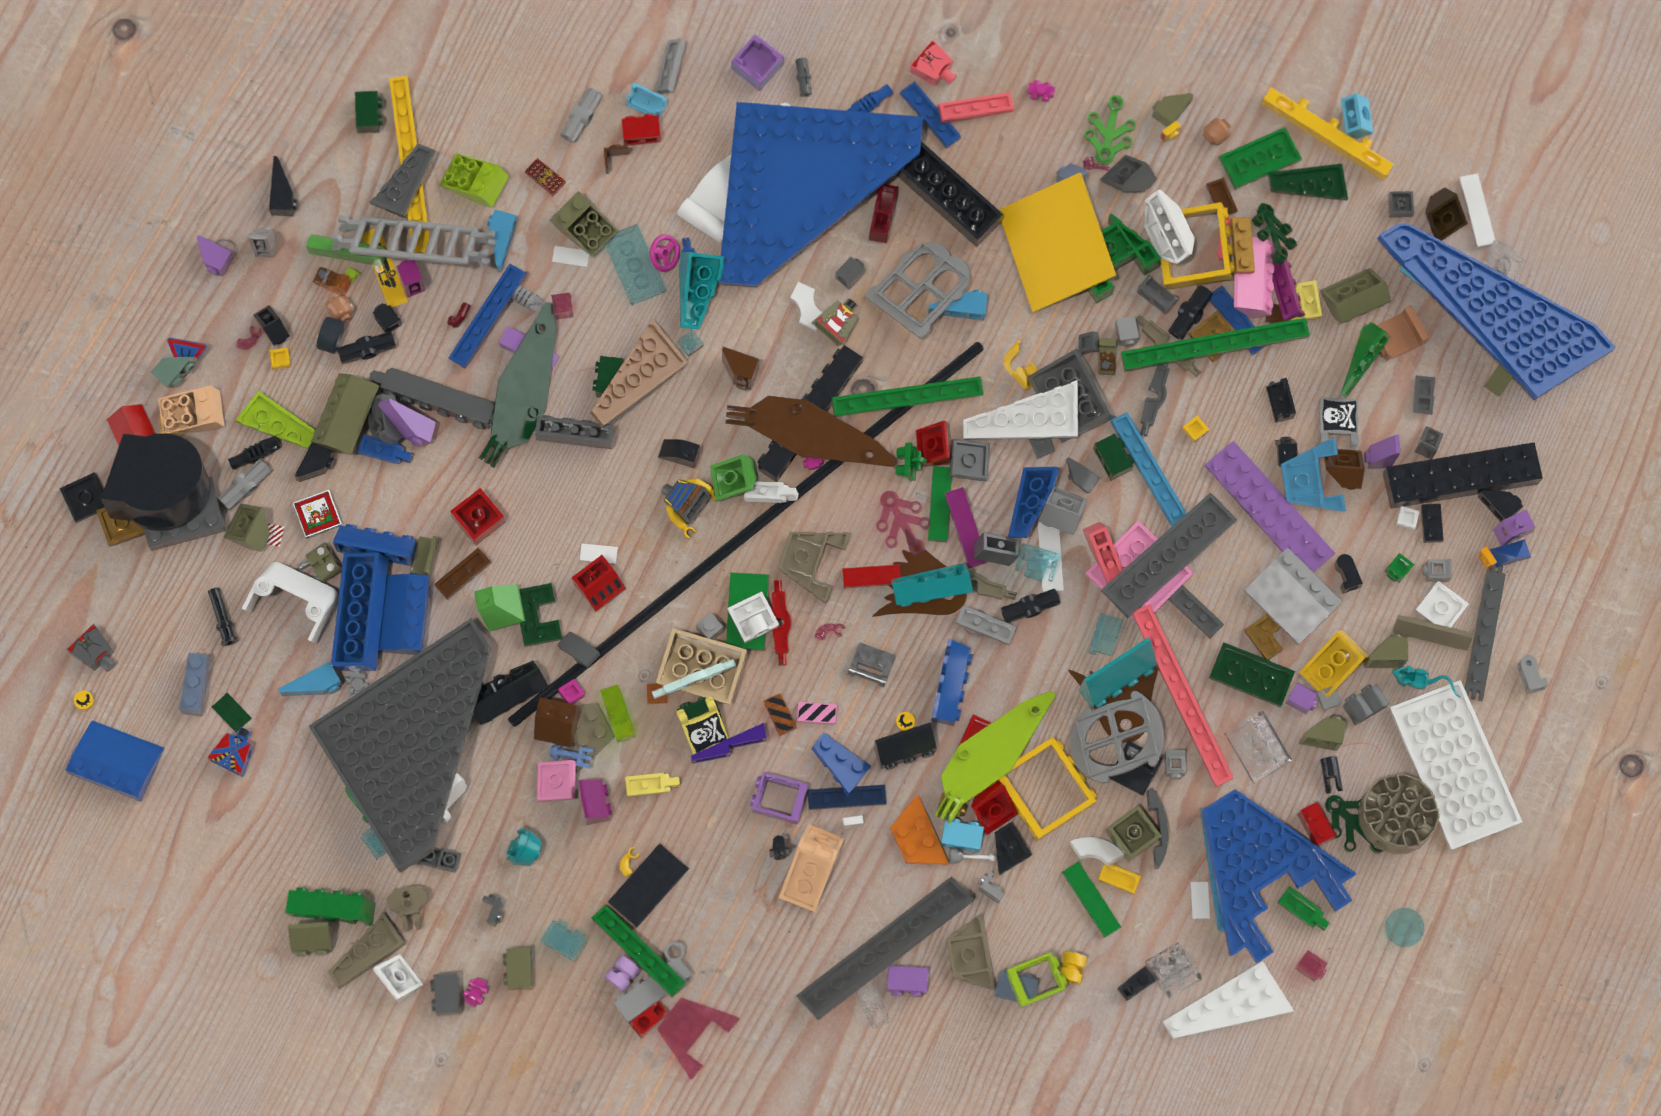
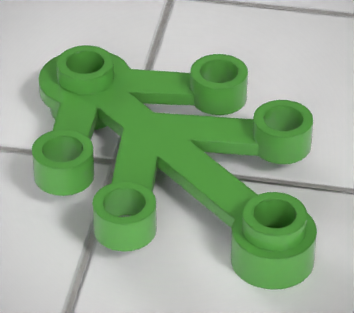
(1109, 134)

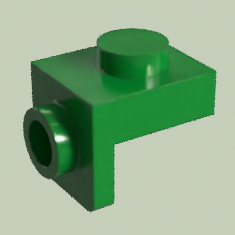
(1398, 568)

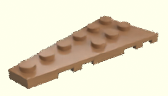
(644, 369)

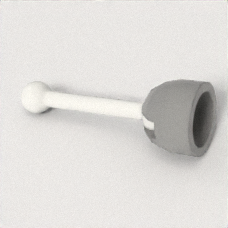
(956, 856)

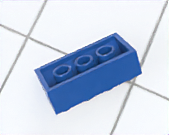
(354, 540)

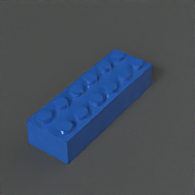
(359, 612)

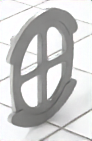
(1151, 751)

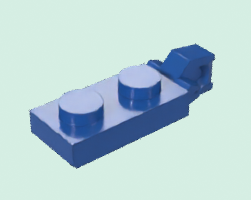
(383, 451)

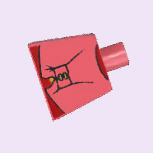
(933, 65)

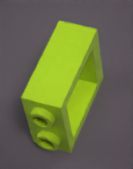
(1016, 985)

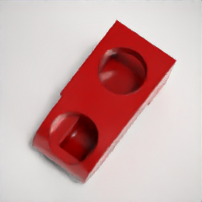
(648, 1019)

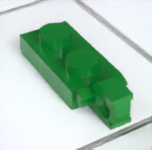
(1303, 909)

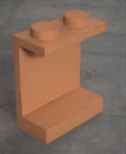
(1405, 334)

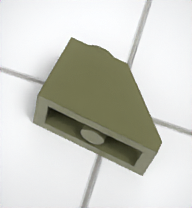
(1171, 108)
(1499, 380)

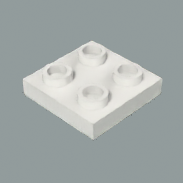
(753, 617)

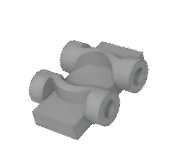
(356, 678)

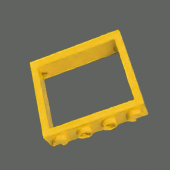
(1227, 250)
(1078, 777)

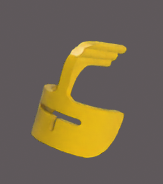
(1020, 374)

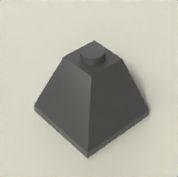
(1130, 175)

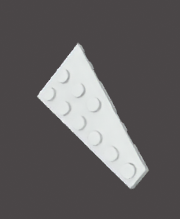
(1037, 416)
(1239, 1001)

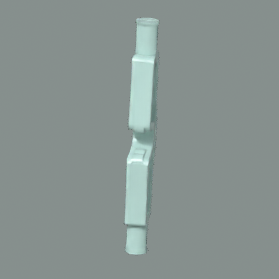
(697, 676)

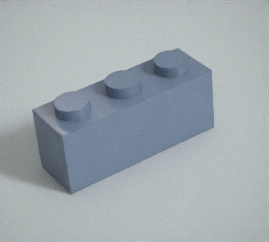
(195, 684)

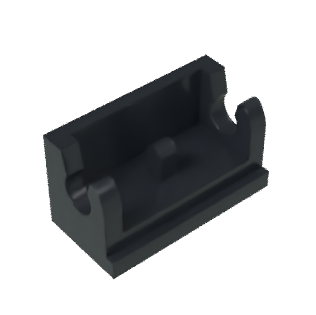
(1281, 400)

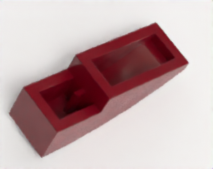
(883, 213)

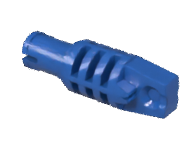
(871, 100)

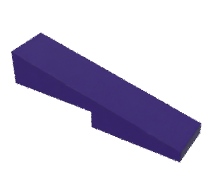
(721, 750)

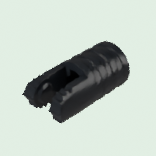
(1331, 770)

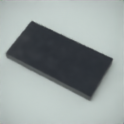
(648, 885)

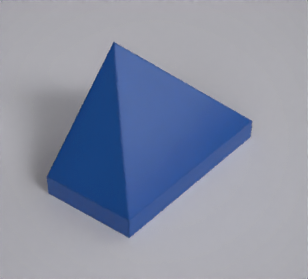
(1511, 553)

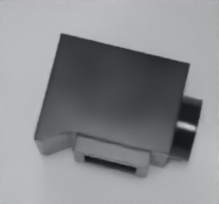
(386, 318)

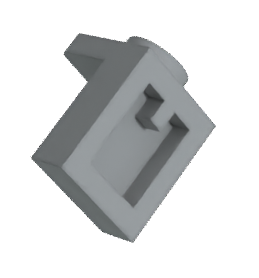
(991, 891)

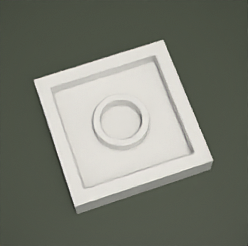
(1441, 606)

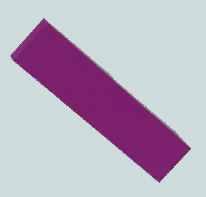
(964, 524)

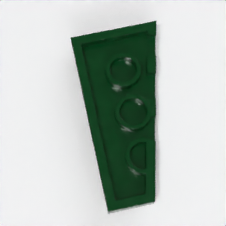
(1317, 181)

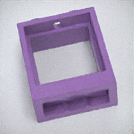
(760, 784)

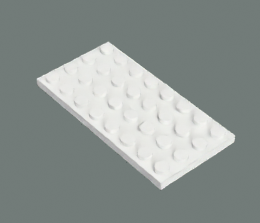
(1456, 765)

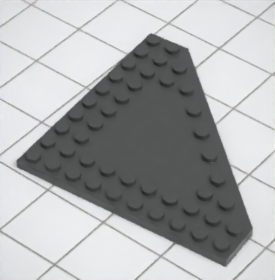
(405, 739)

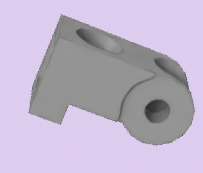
(1530, 675)

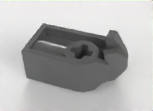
(379, 423)

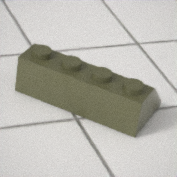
(344, 413)

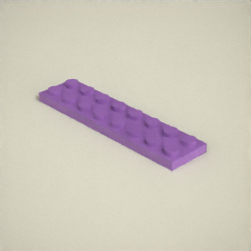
(1268, 506)

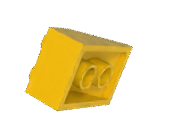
(1334, 663)

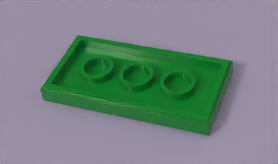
(1259, 158)
(740, 588)

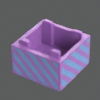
(757, 62)

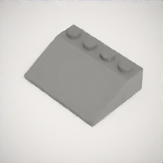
(1293, 596)

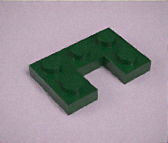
(533, 631)

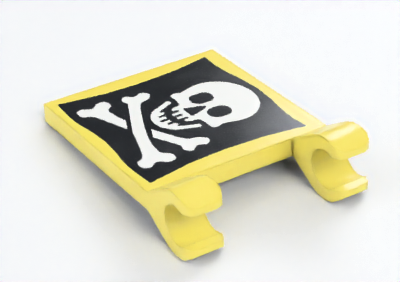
(705, 729)

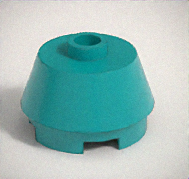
(524, 848)

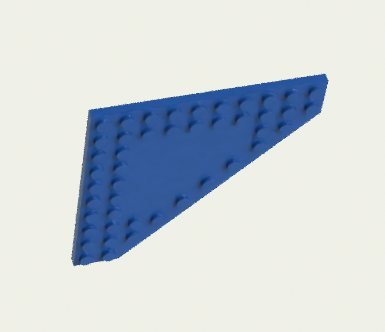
(801, 174)

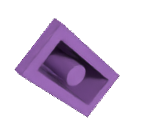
(214, 256)

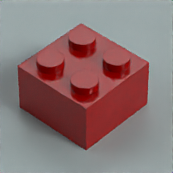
(477, 516)

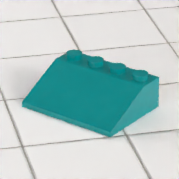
(1118, 674)

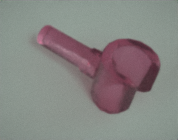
(1089, 164)

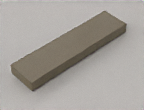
(1432, 632)

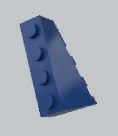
(950, 683)

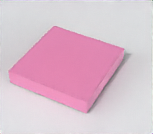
(556, 781)

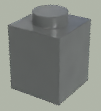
(850, 272)

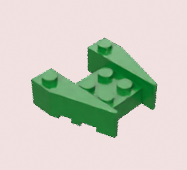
(1124, 246)

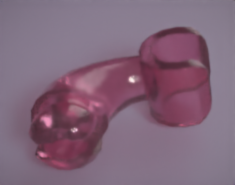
(248, 343)
(823, 630)

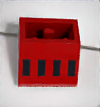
(598, 583)

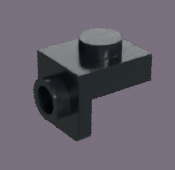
(1285, 449)

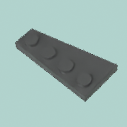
(402, 187)

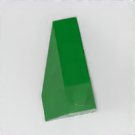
(1367, 349)

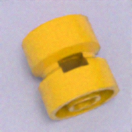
(1071, 967)

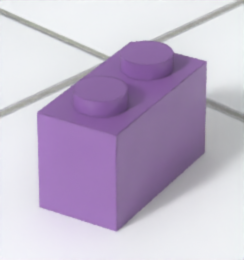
(907, 980)

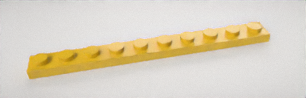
(406, 142)

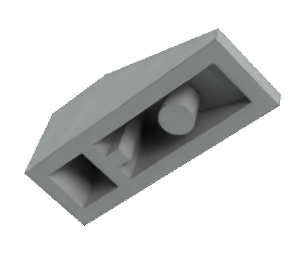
(263, 242)

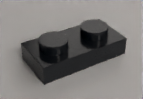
(1432, 523)

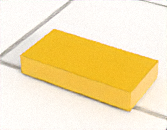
(1119, 878)

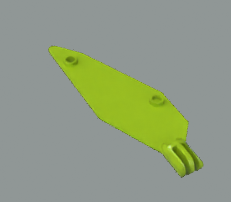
(990, 754)

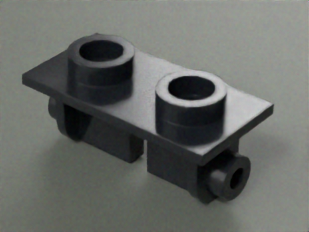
(779, 850)

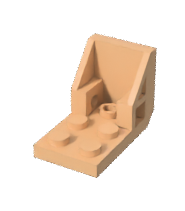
(811, 867)

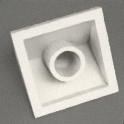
(398, 978)

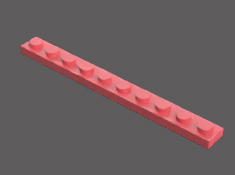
(1183, 697)

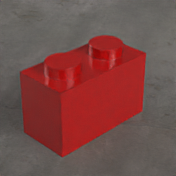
(641, 130)
(1316, 825)

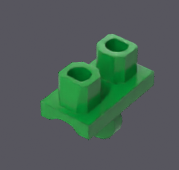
(913, 461)

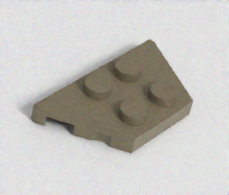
(970, 954)

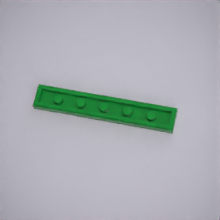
(638, 951)

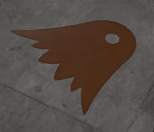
(916, 565)
(1144, 686)

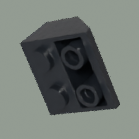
(1138, 778)

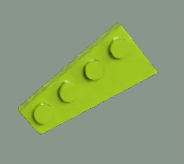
(276, 421)

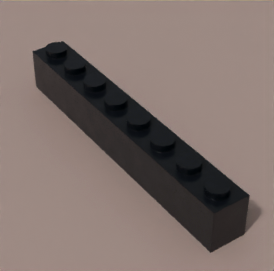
(830, 385)

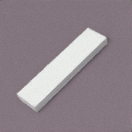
(1477, 210)

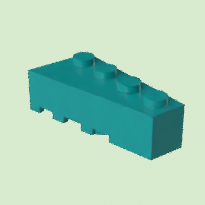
(932, 584)

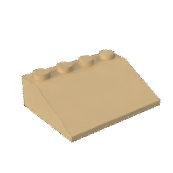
(692, 653)

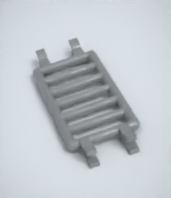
(359, 226)

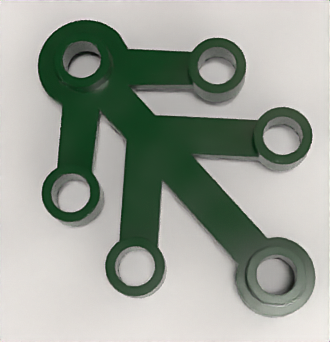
(1266, 213)
(1351, 821)

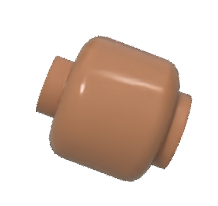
(1217, 131)
(340, 308)

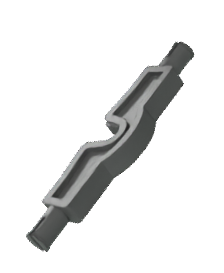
(1152, 405)

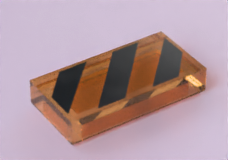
(779, 714)

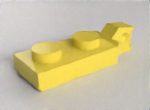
(650, 784)

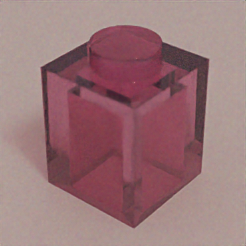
(562, 306)
(1311, 966)

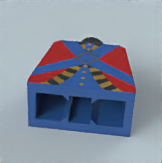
(233, 752)

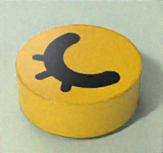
(84, 700)
(905, 721)

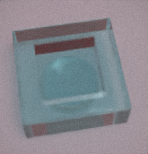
(690, 343)

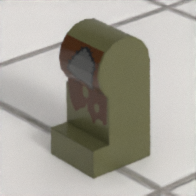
(1106, 356)

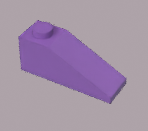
(408, 422)
(1383, 453)

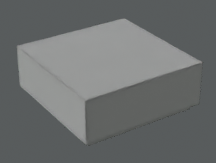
(1330, 702)

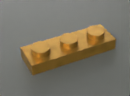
(1242, 245)

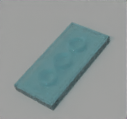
(634, 265)

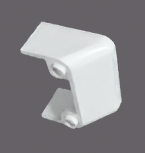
(320, 596)

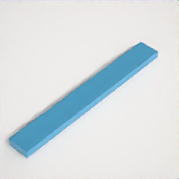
(1148, 468)

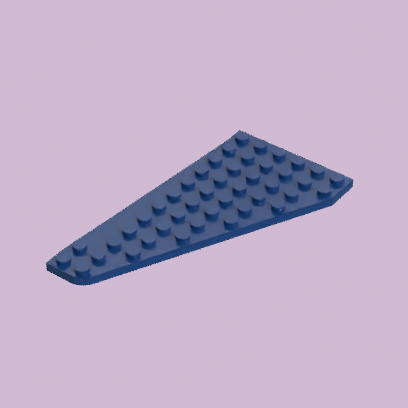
(1517, 326)

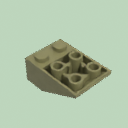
(583, 224)

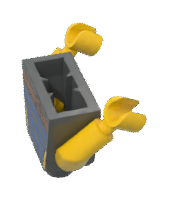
(686, 500)

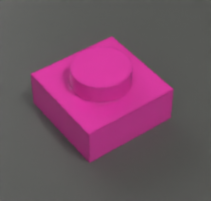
(571, 692)

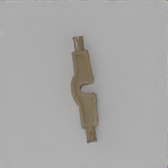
(1159, 336)
(989, 588)

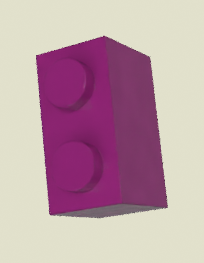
(410, 277)

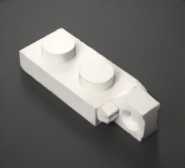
(771, 492)

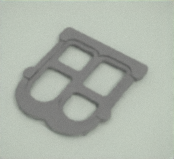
(944, 262)

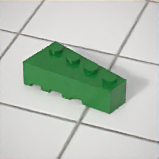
(330, 906)

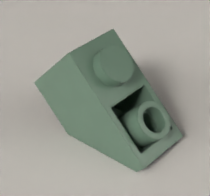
(172, 370)

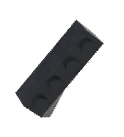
(508, 691)

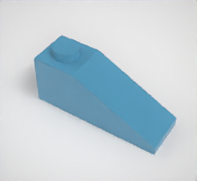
(504, 226)
(970, 306)
(317, 682)

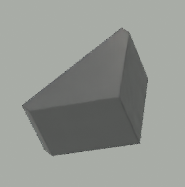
(1429, 443)

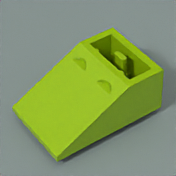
(474, 179)

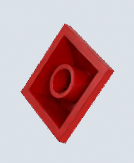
(993, 807)

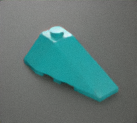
(697, 283)

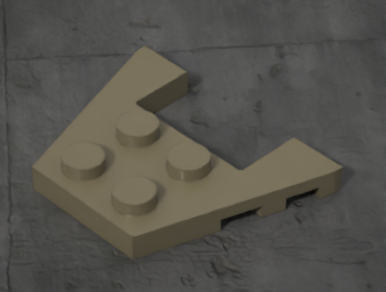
(803, 556)
(591, 731)

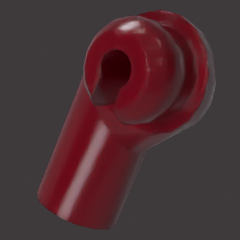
(461, 315)

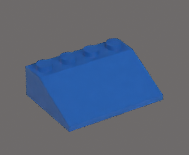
(404, 614)
(114, 760)

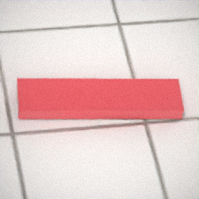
(975, 107)

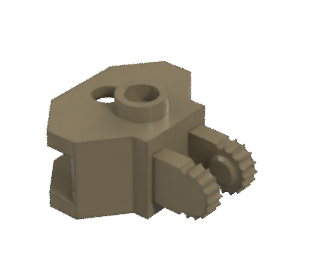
(408, 906)

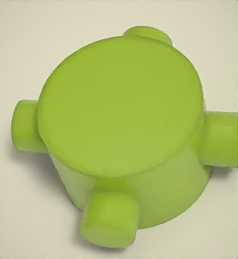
(352, 273)

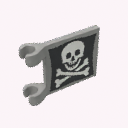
(1339, 417)

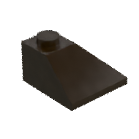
(1445, 213)

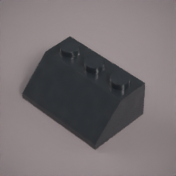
(905, 746)

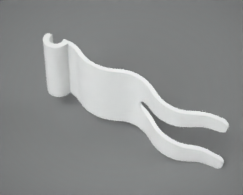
(707, 203)

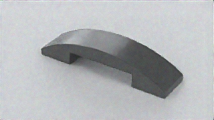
(1155, 805)

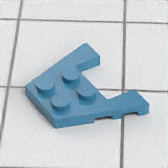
(1303, 478)

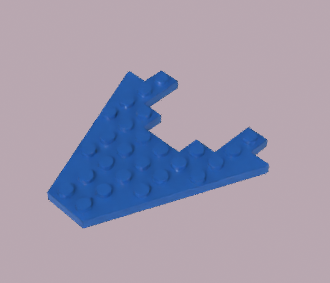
(1250, 852)

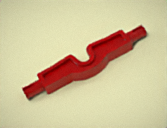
(781, 633)

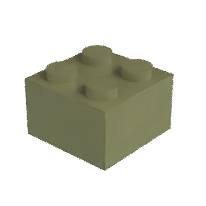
(1133, 833)

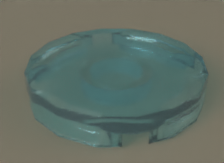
(1404, 927)

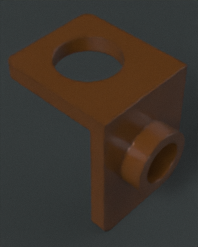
(614, 150)

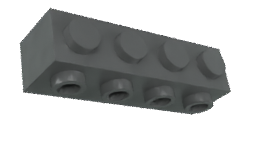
(574, 432)

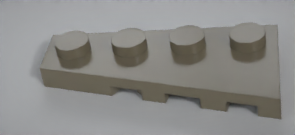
(373, 947)

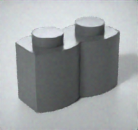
(1365, 704)

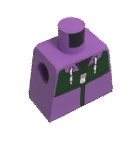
(1516, 527)

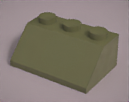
(1356, 295)

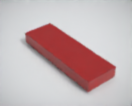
(870, 576)

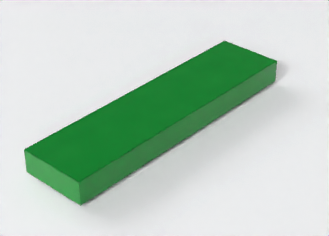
(938, 506)
(1091, 899)

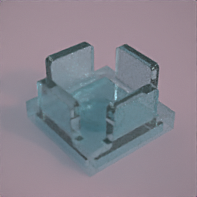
(1037, 562)

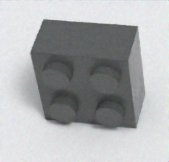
(1401, 204)

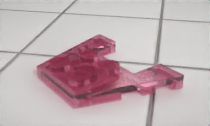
(685, 1026)

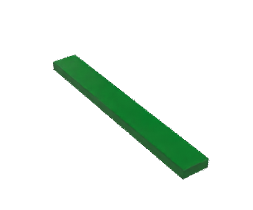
(907, 396)

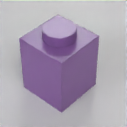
(1302, 699)

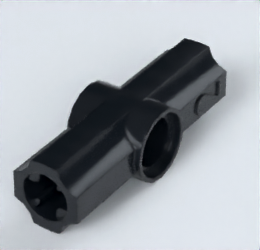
(1190, 312)
(366, 347)
(1030, 606)

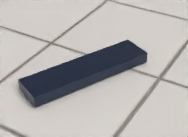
(836, 798)

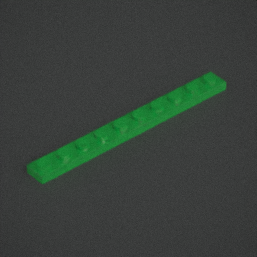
(1215, 344)

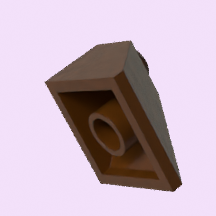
(1346, 468)

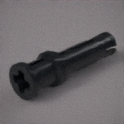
(224, 624)

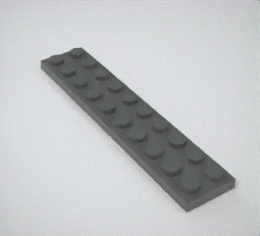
(884, 948)

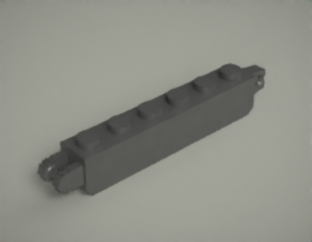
(435, 397)

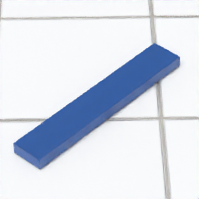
(487, 316)

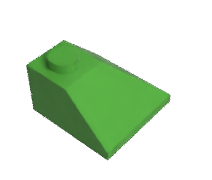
(733, 477)
(500, 606)

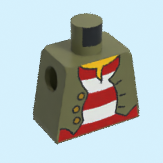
(837, 321)

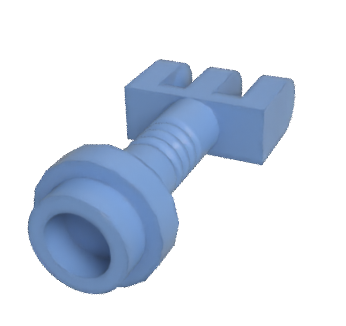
(557, 752)

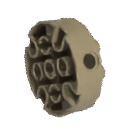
(1380, 815)

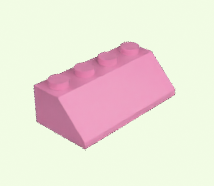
(1255, 290)

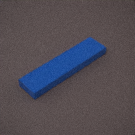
(926, 108)
(1225, 305)

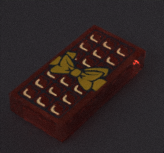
(545, 177)

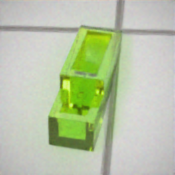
(617, 713)

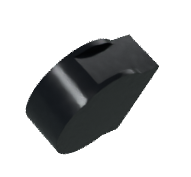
(156, 482)

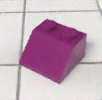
(594, 801)

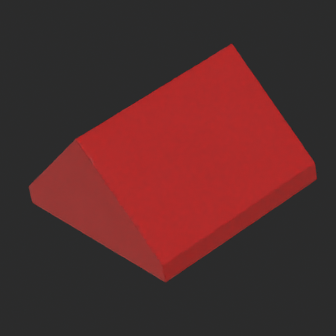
(131, 421)
(934, 444)

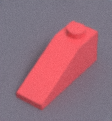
(1103, 550)

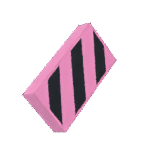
(817, 713)

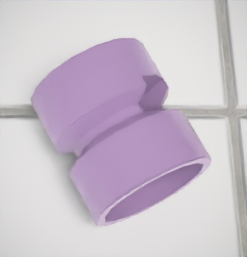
(622, 973)

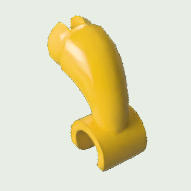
(624, 865)

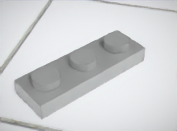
(670, 66)
(986, 625)

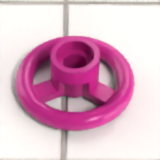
(660, 252)

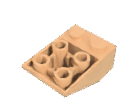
(191, 411)

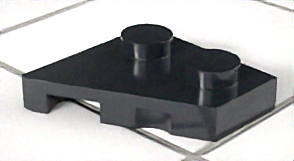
(1009, 848)

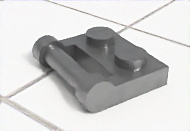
(874, 659)

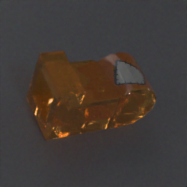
(332, 281)

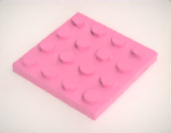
(1128, 548)

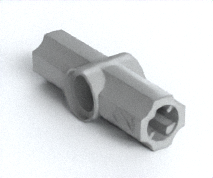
(581, 115)
(244, 484)

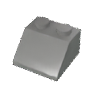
(1062, 510)

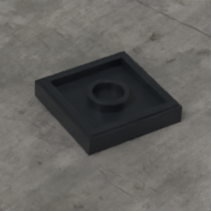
(83, 497)

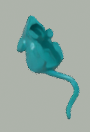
(1418, 678)

